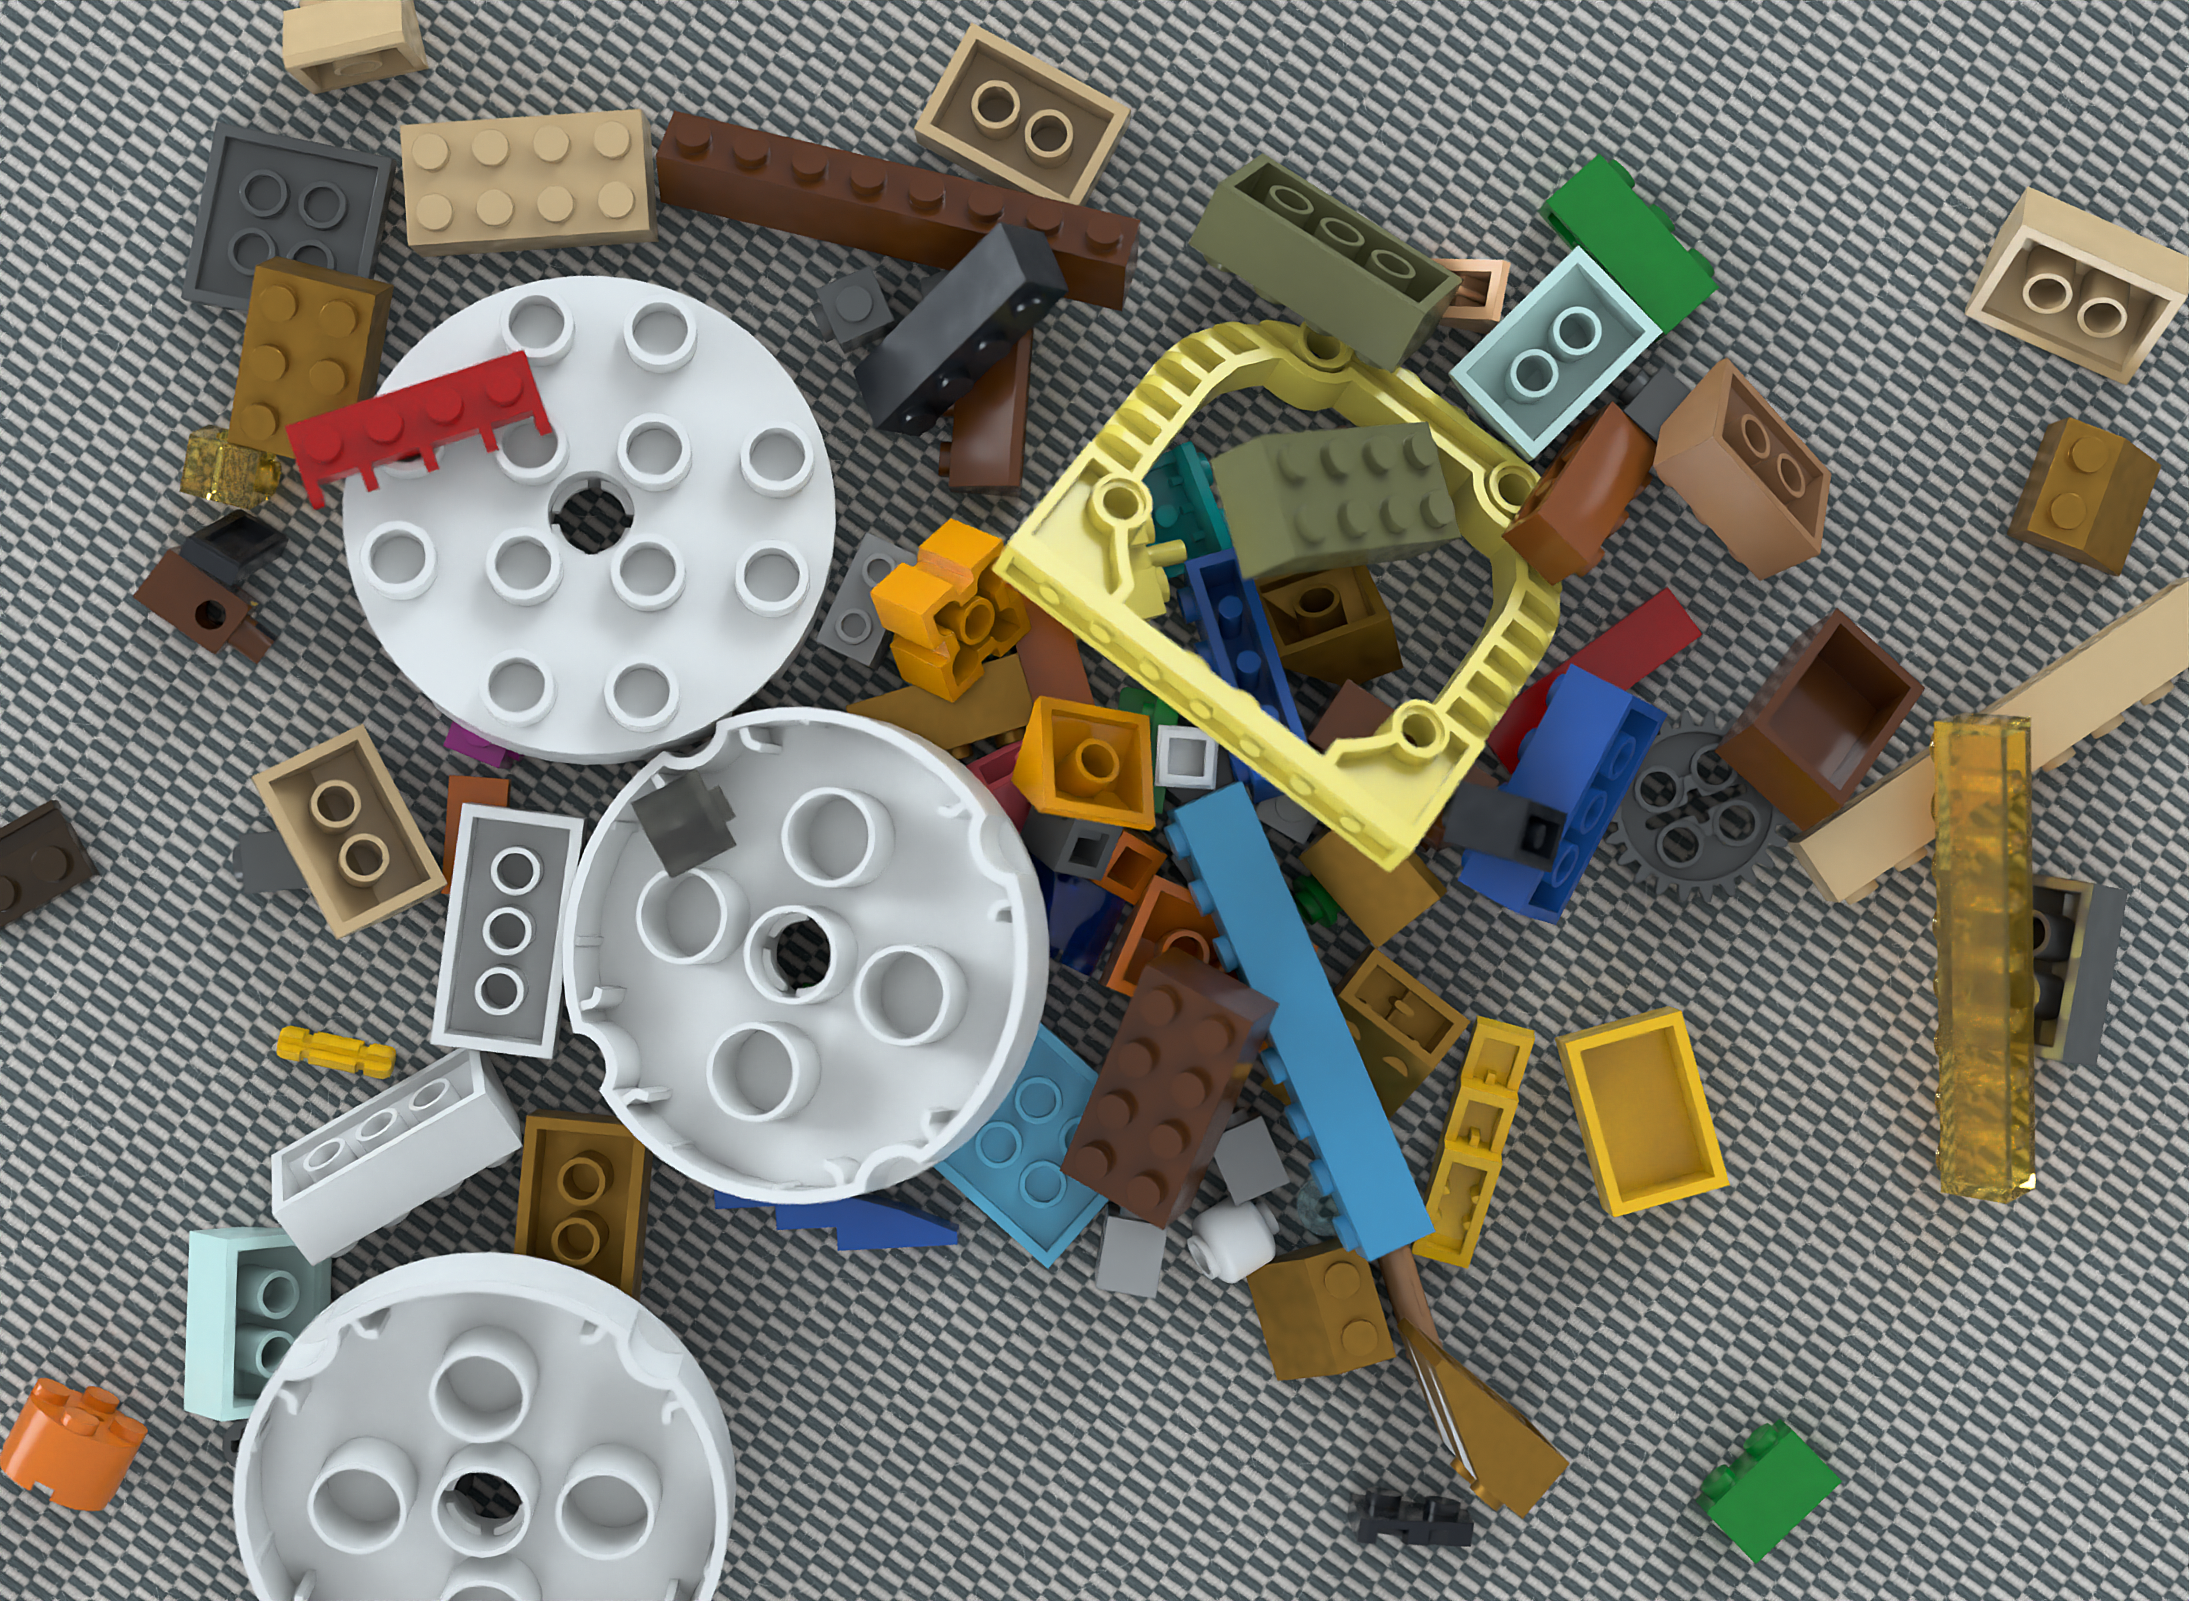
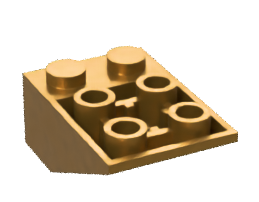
(1395, 1026)

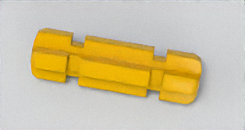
(336, 1052)

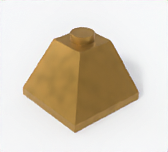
(1330, 624)

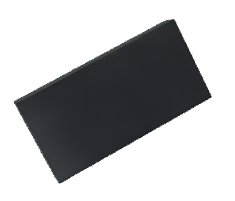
(234, 546)

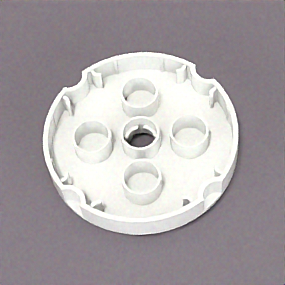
(672, 620)
(925, 984)
(498, 1374)

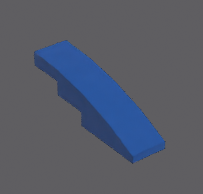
(860, 1221)

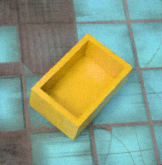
(1642, 1111)

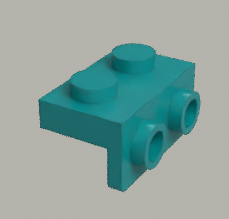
(1185, 505)

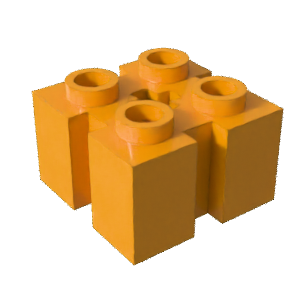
(950, 610)

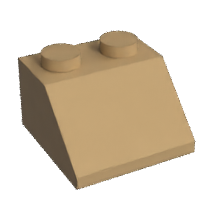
(351, 42)

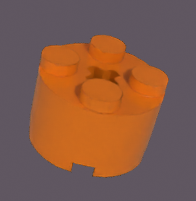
(72, 1444)

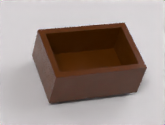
(1820, 720)

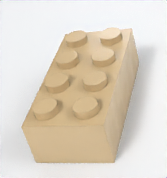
(529, 183)

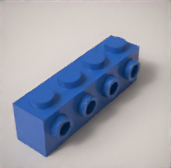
(1237, 647)

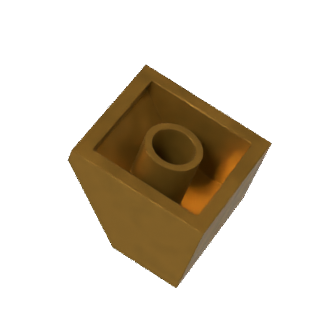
(2085, 495)
(1320, 1312)

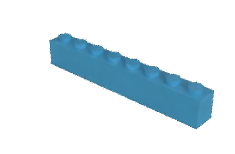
(1308, 1035)

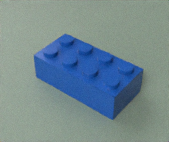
(1576, 764)

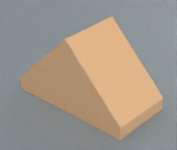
(1480, 295)

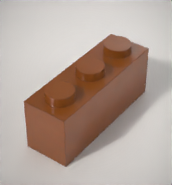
(1583, 495)

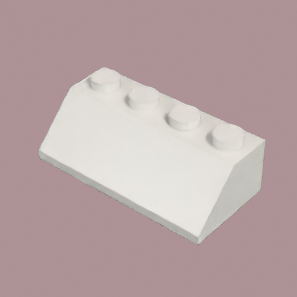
(393, 1154)

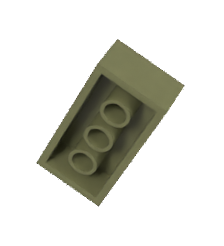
(1324, 262)
(1334, 498)

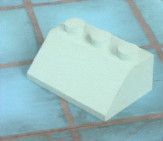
(1553, 355)
(244, 1311)

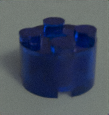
(1077, 917)

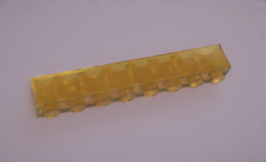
(1984, 955)

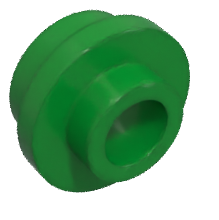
(1314, 901)

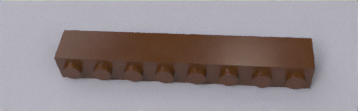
(883, 204)

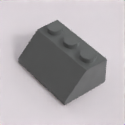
(2073, 965)

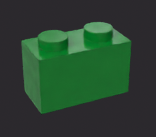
(1766, 1489)

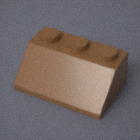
(1745, 473)

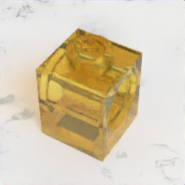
(227, 470)

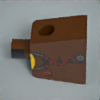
(181, 596)

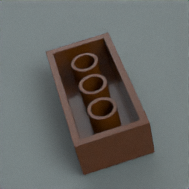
(1168, 1086)

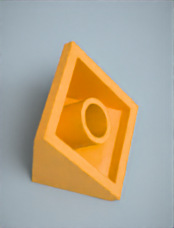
(1087, 763)

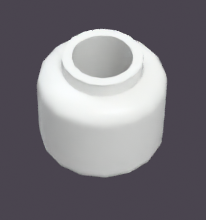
(1233, 1239)

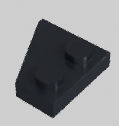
(1432, 1523)

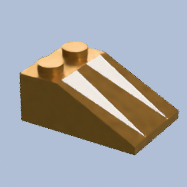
(1491, 1439)

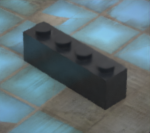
(960, 329)

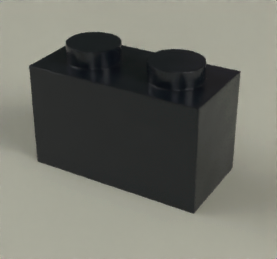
(1503, 826)

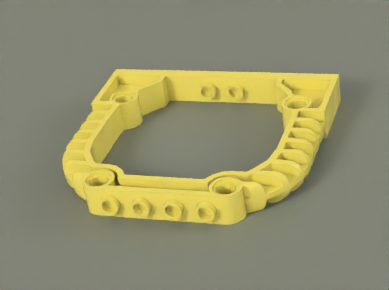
(1079, 571)

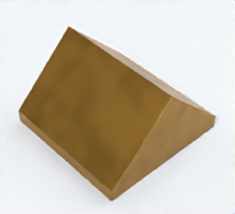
(1370, 895)

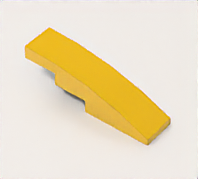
(1473, 1139)

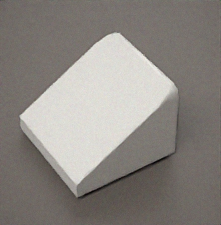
(1185, 758)

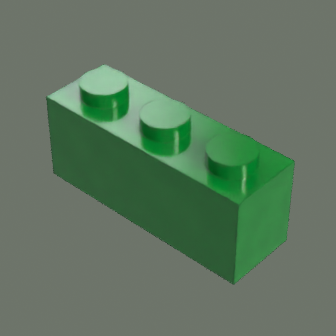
(1630, 242)

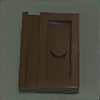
(39, 862)

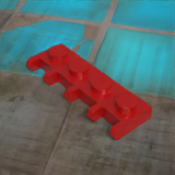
(415, 422)

